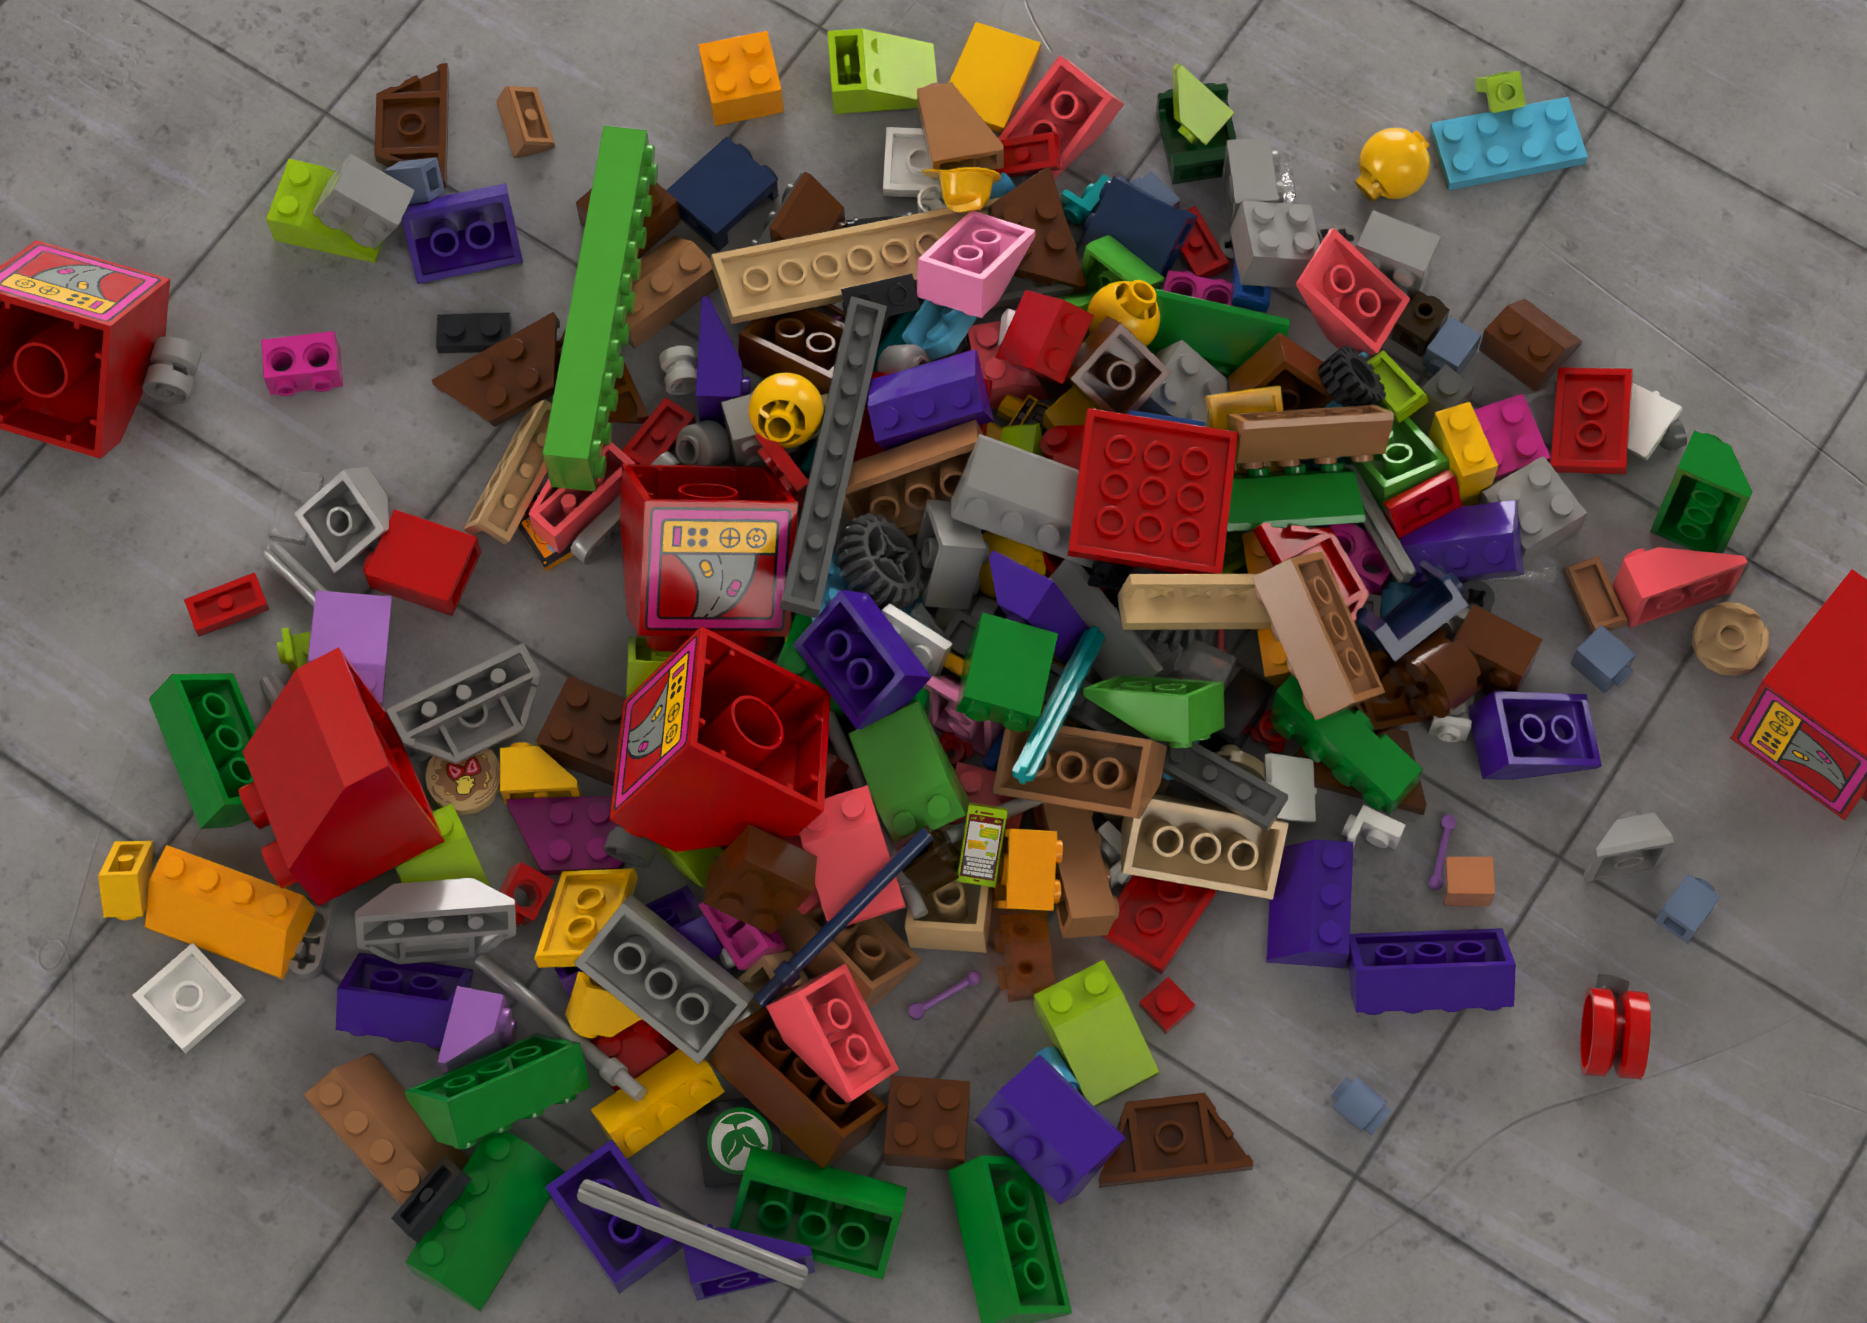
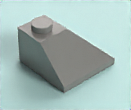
(346, 516)
(1630, 846)

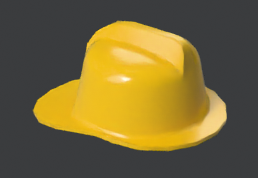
(965, 187)

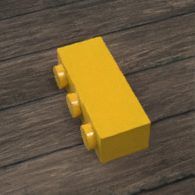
(674, 1092)

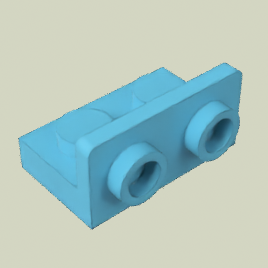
(938, 329)

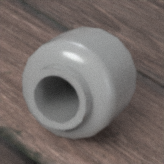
(901, 357)
(703, 444)

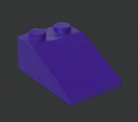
(718, 367)
(1533, 734)
(715, 1276)

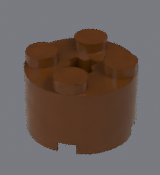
(1437, 675)

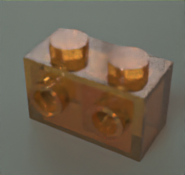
(1026, 954)

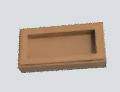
(1595, 595)

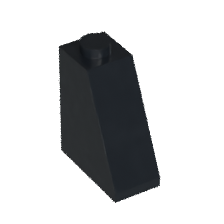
(1243, 707)

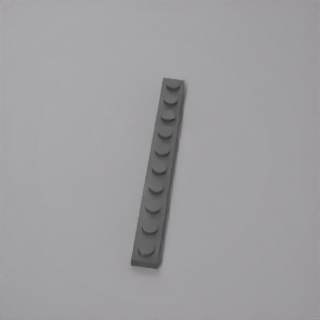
(833, 458)
(1191, 766)

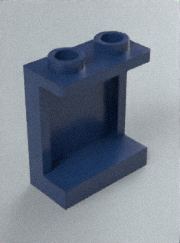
(722, 191)
(1140, 224)
(1416, 615)

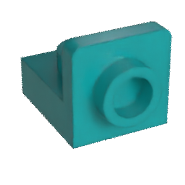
(1079, 209)

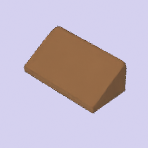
(524, 121)

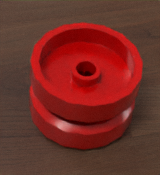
(1615, 1033)

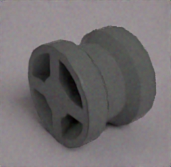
(1480, 590)

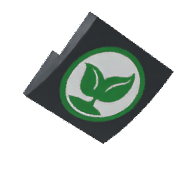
(726, 1136)

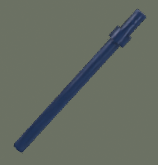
(788, 972)

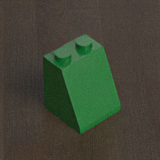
(1006, 672)

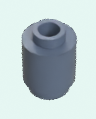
(1360, 1105)

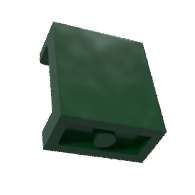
(1192, 161)

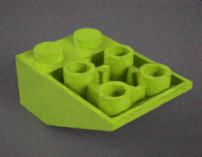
(877, 70)

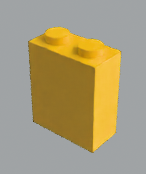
(1465, 445)

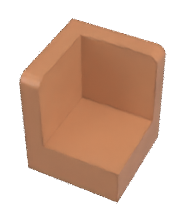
(1469, 881)

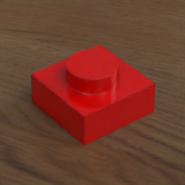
(1167, 1005)

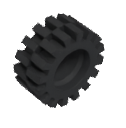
(1351, 379)

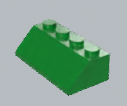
(1216, 331)
(1295, 497)
(1704, 497)
(206, 733)
(500, 1089)
(836, 1212)
(488, 1221)
(1008, 1242)

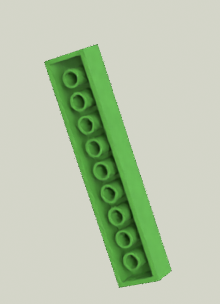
(599, 310)

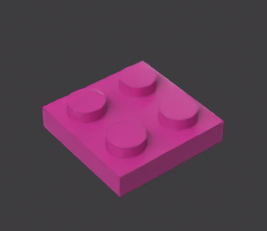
(1511, 434)

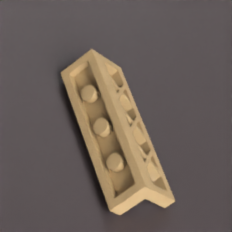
(514, 478)
(1191, 602)

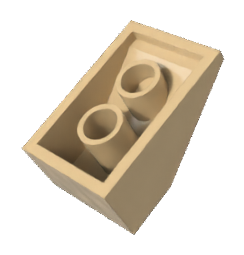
(956, 915)

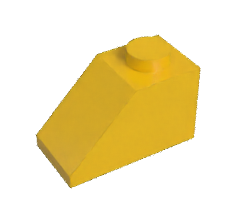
(532, 773)
(126, 879)
(595, 1010)

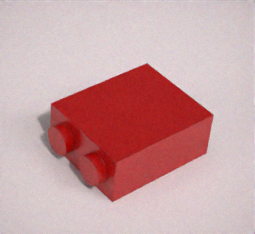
(1044, 336)
(422, 562)

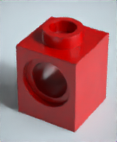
(534, 884)

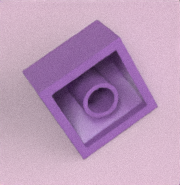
(476, 1027)

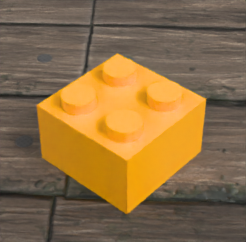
(741, 78)
(1028, 870)

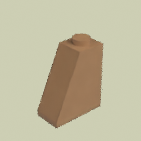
(955, 131)

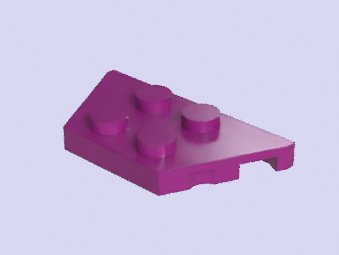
(566, 832)

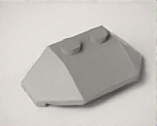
(470, 708)
(435, 921)

